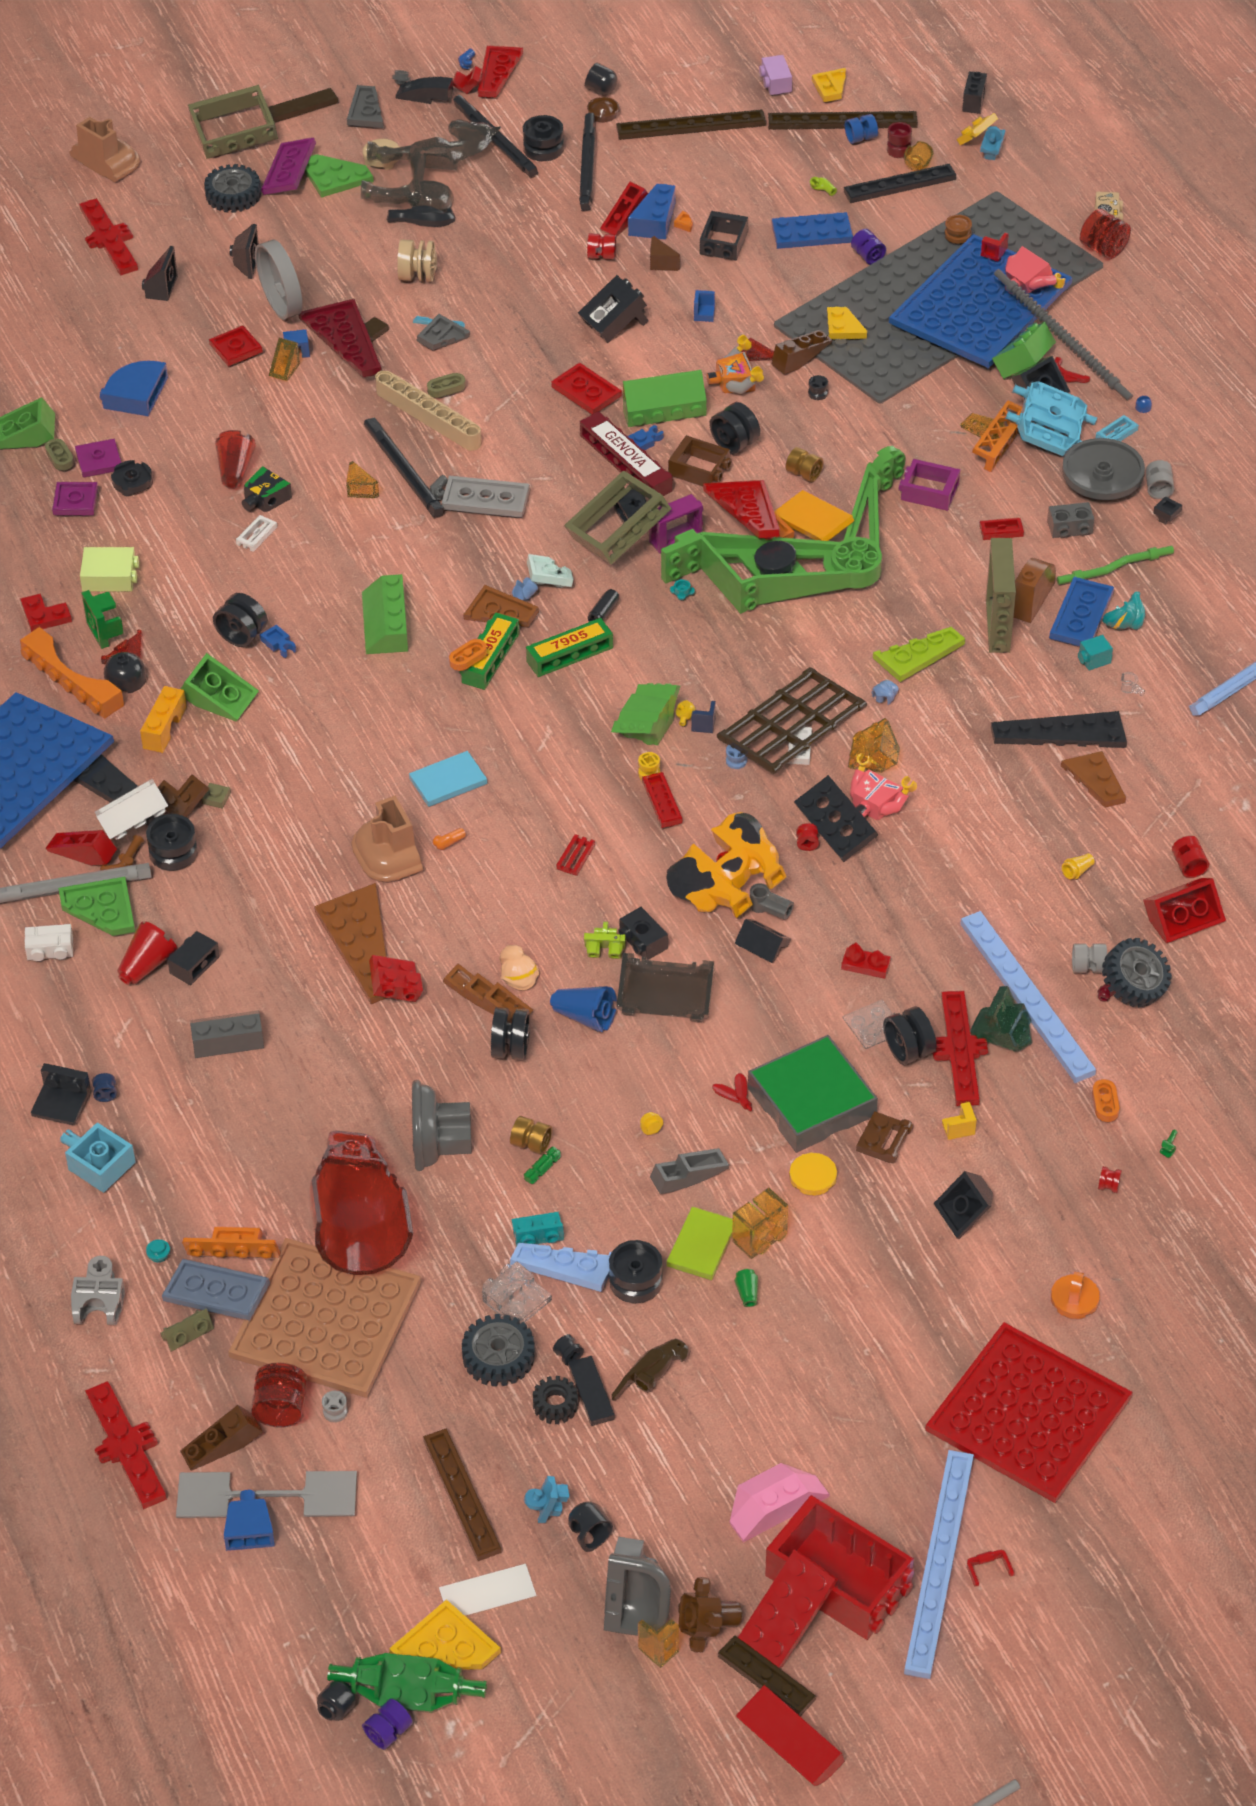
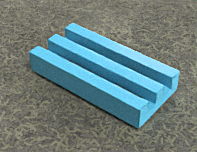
(1119, 433)

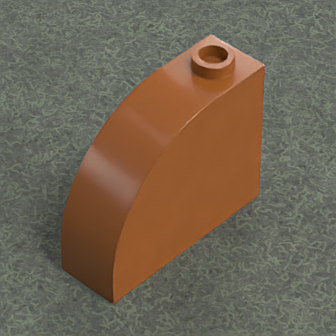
(1032, 588)

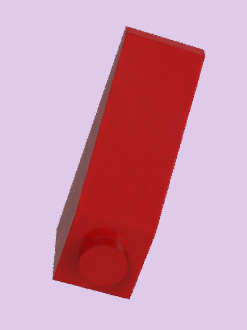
(628, 201)
(83, 846)

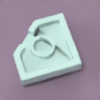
(543, 571)

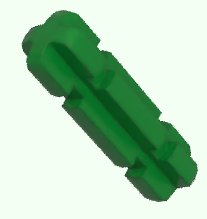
(542, 1165)

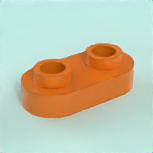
(467, 654)
(1107, 1102)

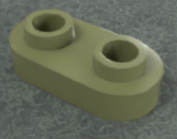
(446, 385)
(59, 454)

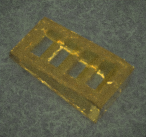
(980, 426)

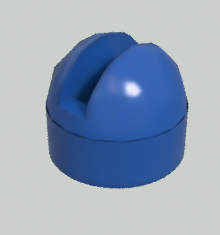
(1143, 404)

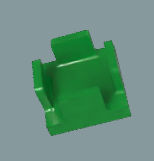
(93, 609)

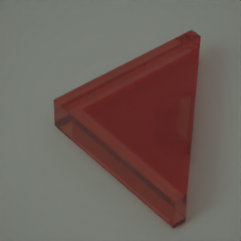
(758, 352)
(132, 645)

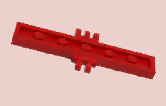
(109, 236)
(960, 1048)
(126, 1444)

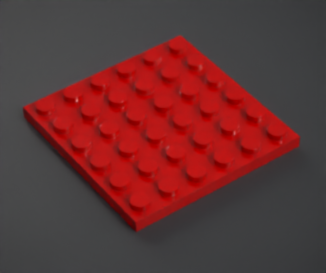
(1029, 1412)

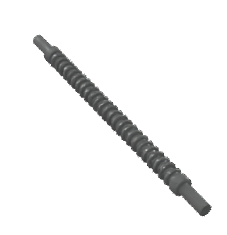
(1113, 382)

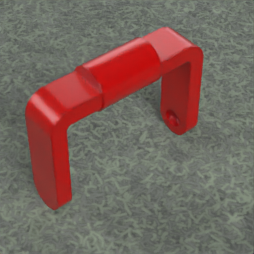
(985, 1558)

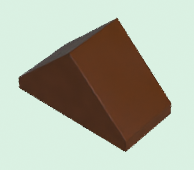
(663, 257)

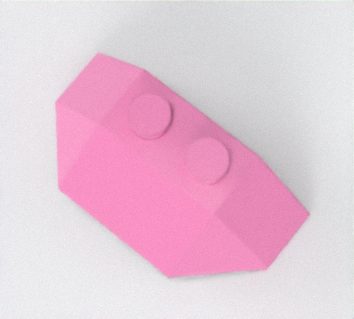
(772, 1499)

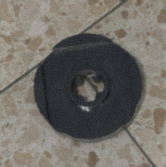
(129, 486)

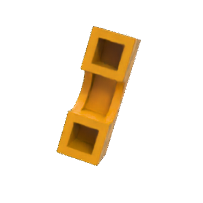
(167, 709)

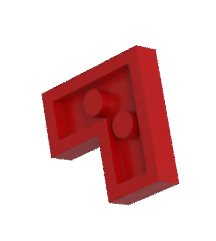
(44, 617)

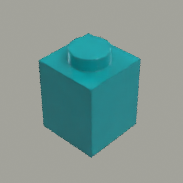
(1095, 652)

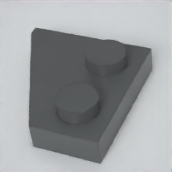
(441, 333)

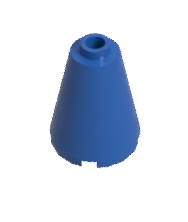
(586, 1005)

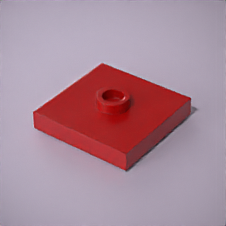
(235, 345)

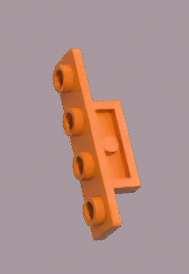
(232, 1242)

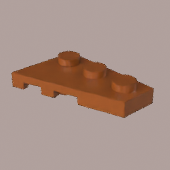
(1097, 776)

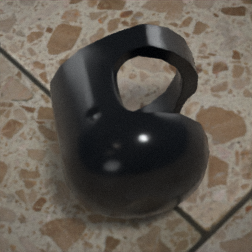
(601, 79)
(590, 1518)

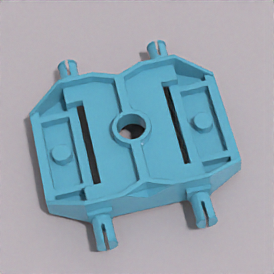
(1038, 405)

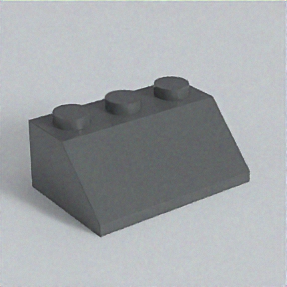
(227, 1034)

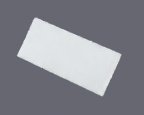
(489, 1590)

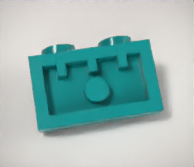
(538, 1229)

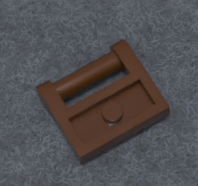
(877, 1134)

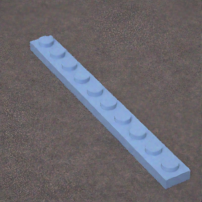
(1025, 992)
(938, 1565)

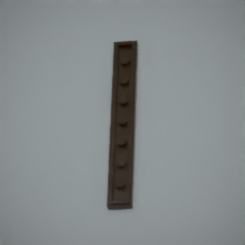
(836, 120)
(690, 124)

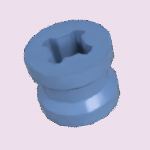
(734, 758)

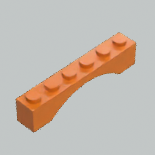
(97, 694)

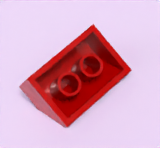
(1185, 909)

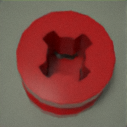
(807, 837)
(1109, 1179)

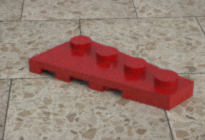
(496, 69)

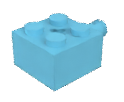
(98, 1156)

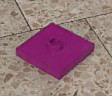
(97, 457)
(75, 498)

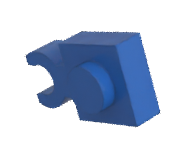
(646, 439)
(276, 639)

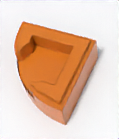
(683, 222)

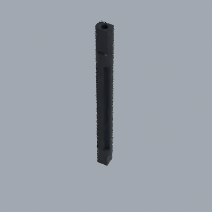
(498, 139)
(587, 162)
(404, 467)

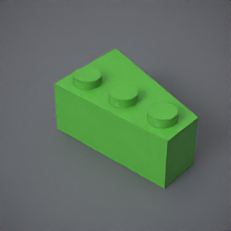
(1024, 350)

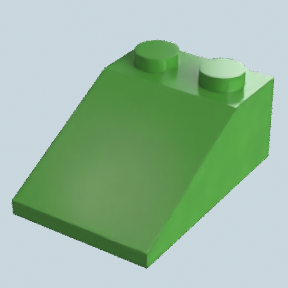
(27, 425)
(218, 689)

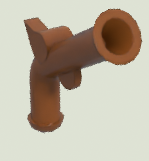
(126, 859)

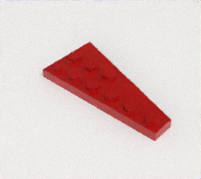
(748, 504)

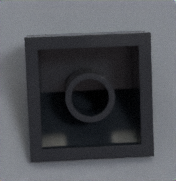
(1043, 371)

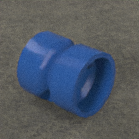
(861, 128)

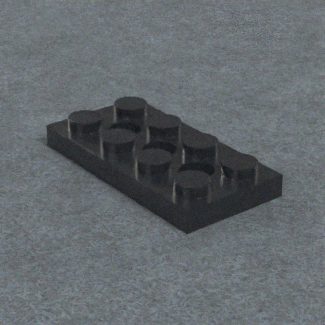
(838, 805)

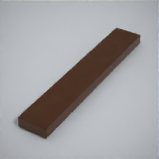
(462, 1494)

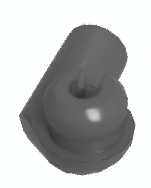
(437, 487)

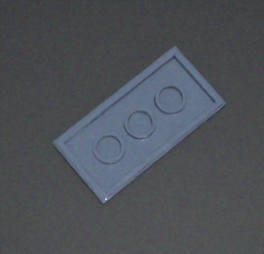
(216, 1289)

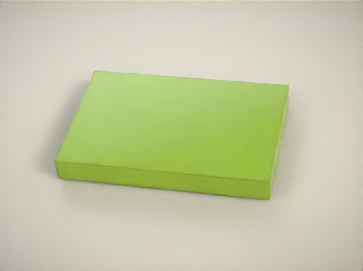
(701, 1243)

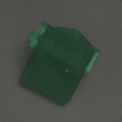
(1004, 1022)

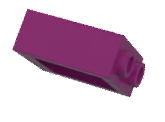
(925, 495)
(687, 505)

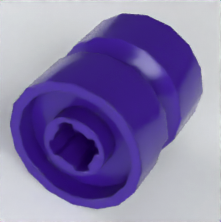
(868, 246)
(384, 1726)

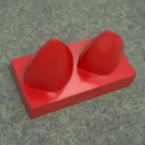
(865, 962)

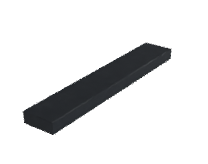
(899, 183)

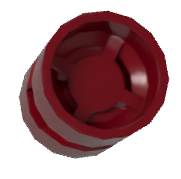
(898, 139)

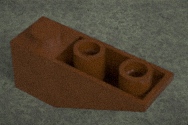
(796, 352)
(222, 1438)

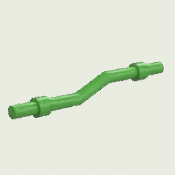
(1151, 554)

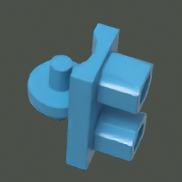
(992, 142)
(547, 1499)

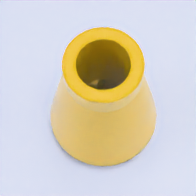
(1076, 866)

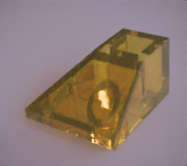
(877, 743)

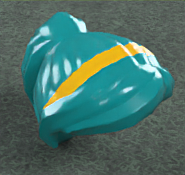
(1129, 615)

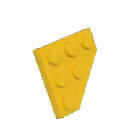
(450, 1638)

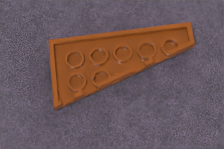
(356, 931)

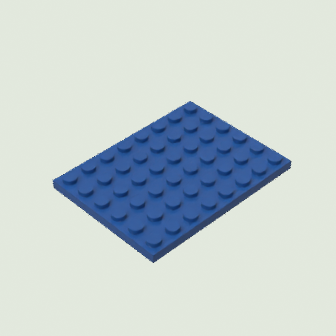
(969, 307)
(39, 758)

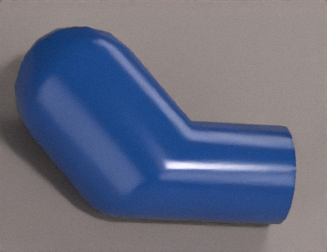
(464, 59)

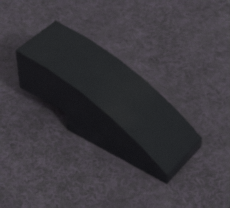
(426, 89)

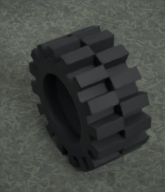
(551, 1388)

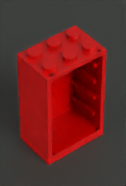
(868, 1569)

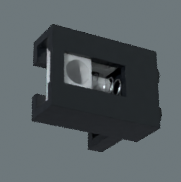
(614, 308)

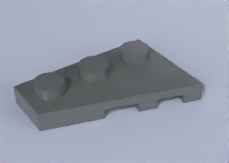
(365, 108)

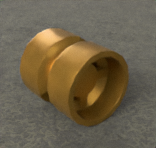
(803, 463)
(533, 1135)

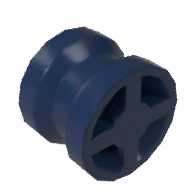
(104, 1087)

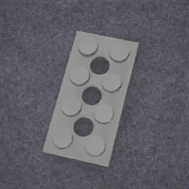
(477, 488)

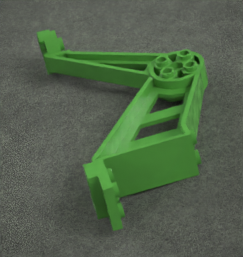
(846, 563)

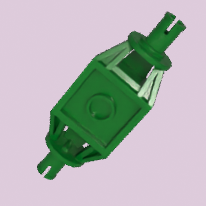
(408, 1680)

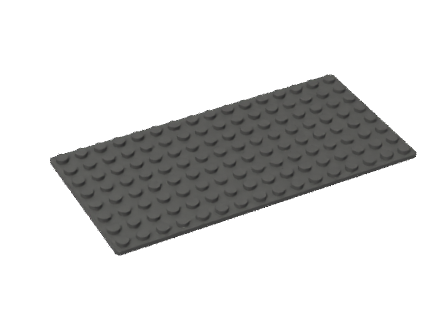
(896, 358)

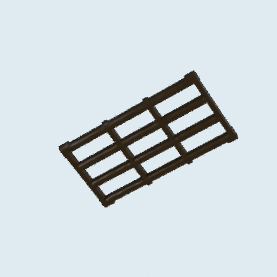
(789, 734)

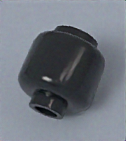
(336, 1700)

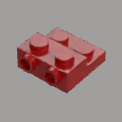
(395, 978)

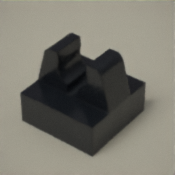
(1167, 510)

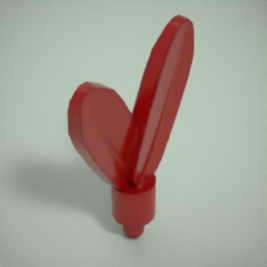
(738, 1095)

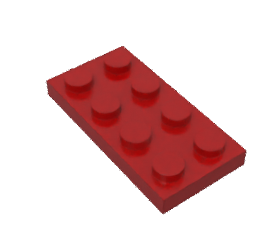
(788, 1608)

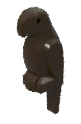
(652, 1366)

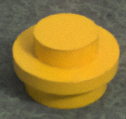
(651, 1123)

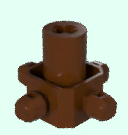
(704, 1614)

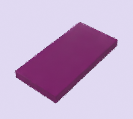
(288, 166)

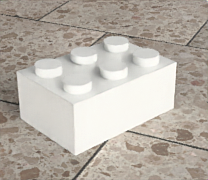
(131, 809)

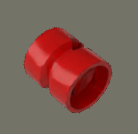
(601, 246)
(1190, 856)

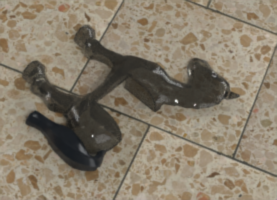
(429, 199)

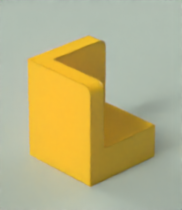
(960, 1125)

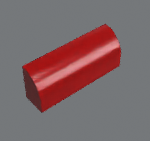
(791, 1737)

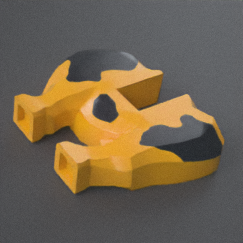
(709, 883)

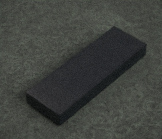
(591, 1390)

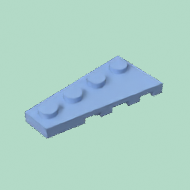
(578, 1268)

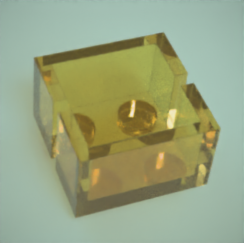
(754, 1230)

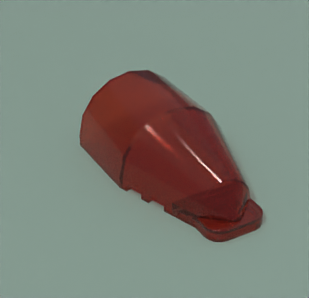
(358, 1207)

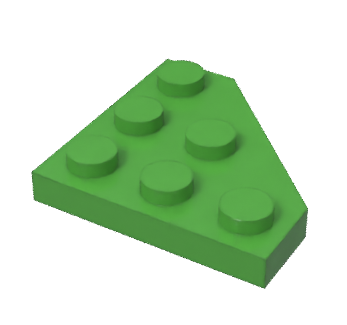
(335, 175)
(100, 904)

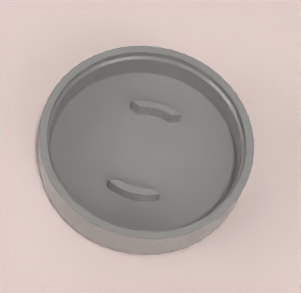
(278, 279)

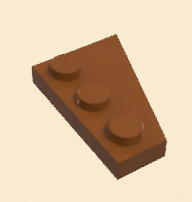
(492, 601)

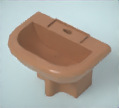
(103, 151)
(387, 844)

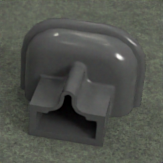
(438, 1127)
(635, 1589)

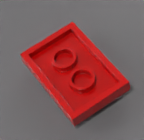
(586, 388)

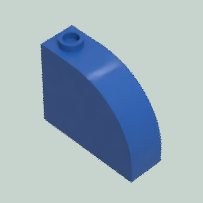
(135, 387)

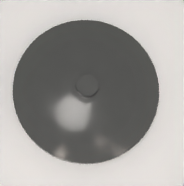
(1103, 468)

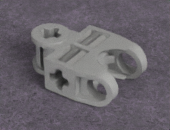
(98, 1292)

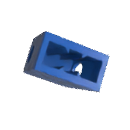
(248, 1523)

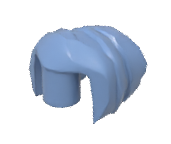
(524, 590)
(885, 689)

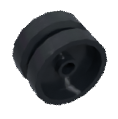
(543, 138)
(735, 427)
(240, 619)
(171, 842)
(507, 1033)
(909, 1035)
(635, 1271)

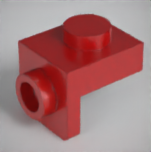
(466, 83)

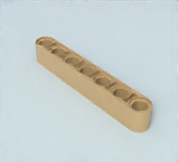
(428, 410)

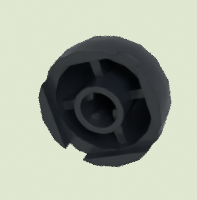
(125, 671)

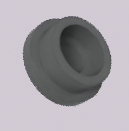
(401, 76)

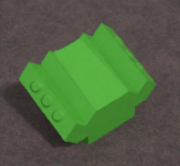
(648, 713)

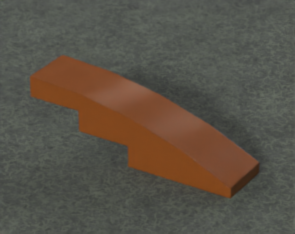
(482, 992)

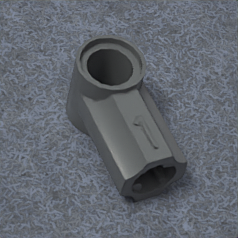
(766, 901)

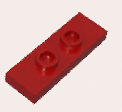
(662, 800)

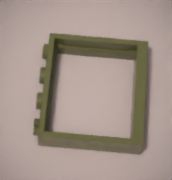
(227, 104)
(631, 530)
(1000, 595)

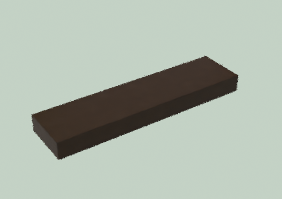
(303, 105)
(763, 1672)

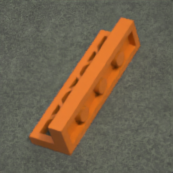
(1000, 445)

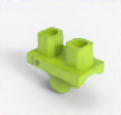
(604, 938)

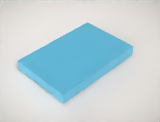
(448, 778)

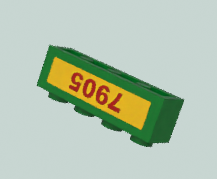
(499, 637)
(569, 647)

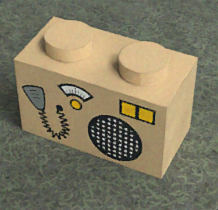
(1109, 202)

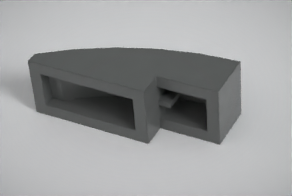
(688, 1170)

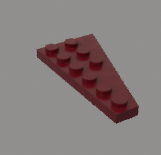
(345, 333)

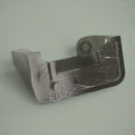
(665, 988)

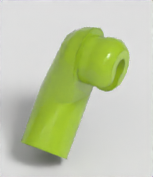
(823, 184)

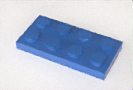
(812, 230)
(1081, 611)

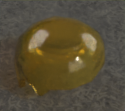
(918, 156)

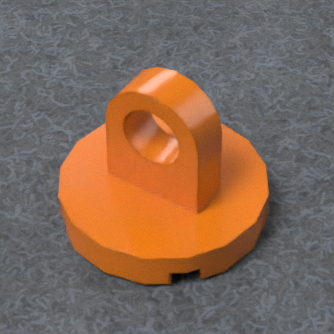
(1075, 1296)

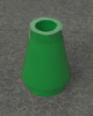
(747, 1286)

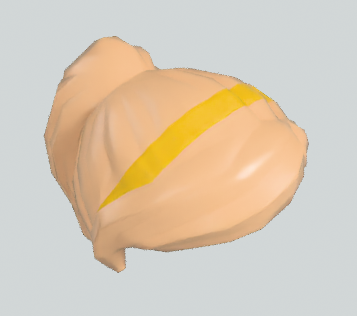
(517, 968)

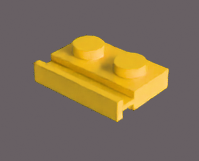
(977, 128)

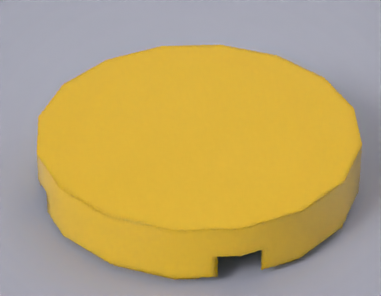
(813, 1173)

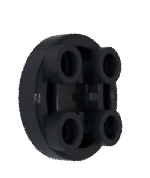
(775, 558)

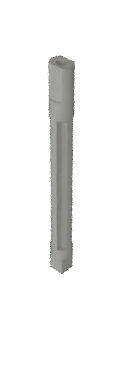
(51, 886)

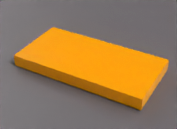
(813, 516)

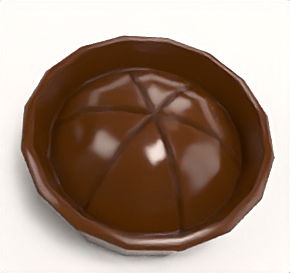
(604, 109)

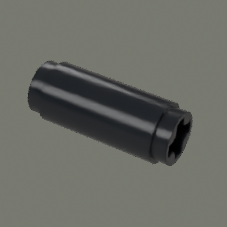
(604, 605)

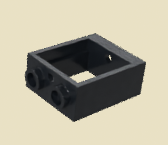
(717, 222)

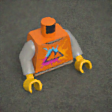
(735, 371)

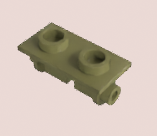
(187, 1330)

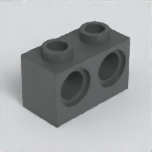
(1070, 520)

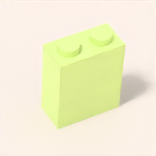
(108, 569)

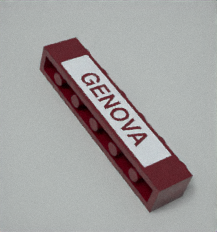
(624, 453)

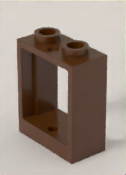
(704, 450)

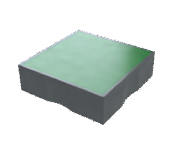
(812, 1093)

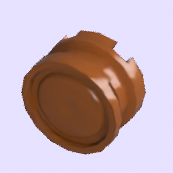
(958, 229)

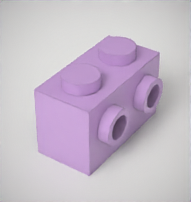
(776, 75)

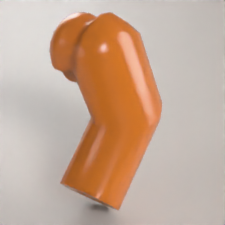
(445, 841)

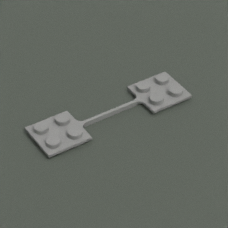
(209, 1493)

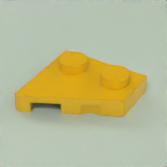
(830, 84)
(844, 324)

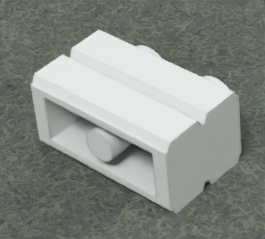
(48, 942)

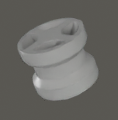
(336, 1400)

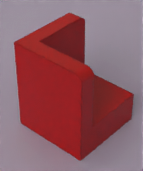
(994, 248)

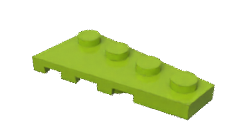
(918, 653)

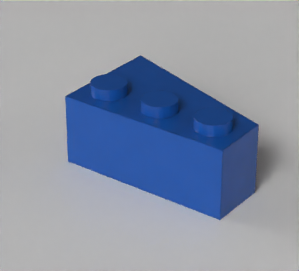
(653, 213)

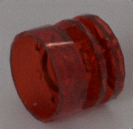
(1105, 233)
(279, 1395)

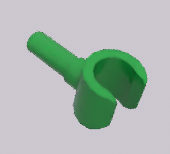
(1167, 1147)

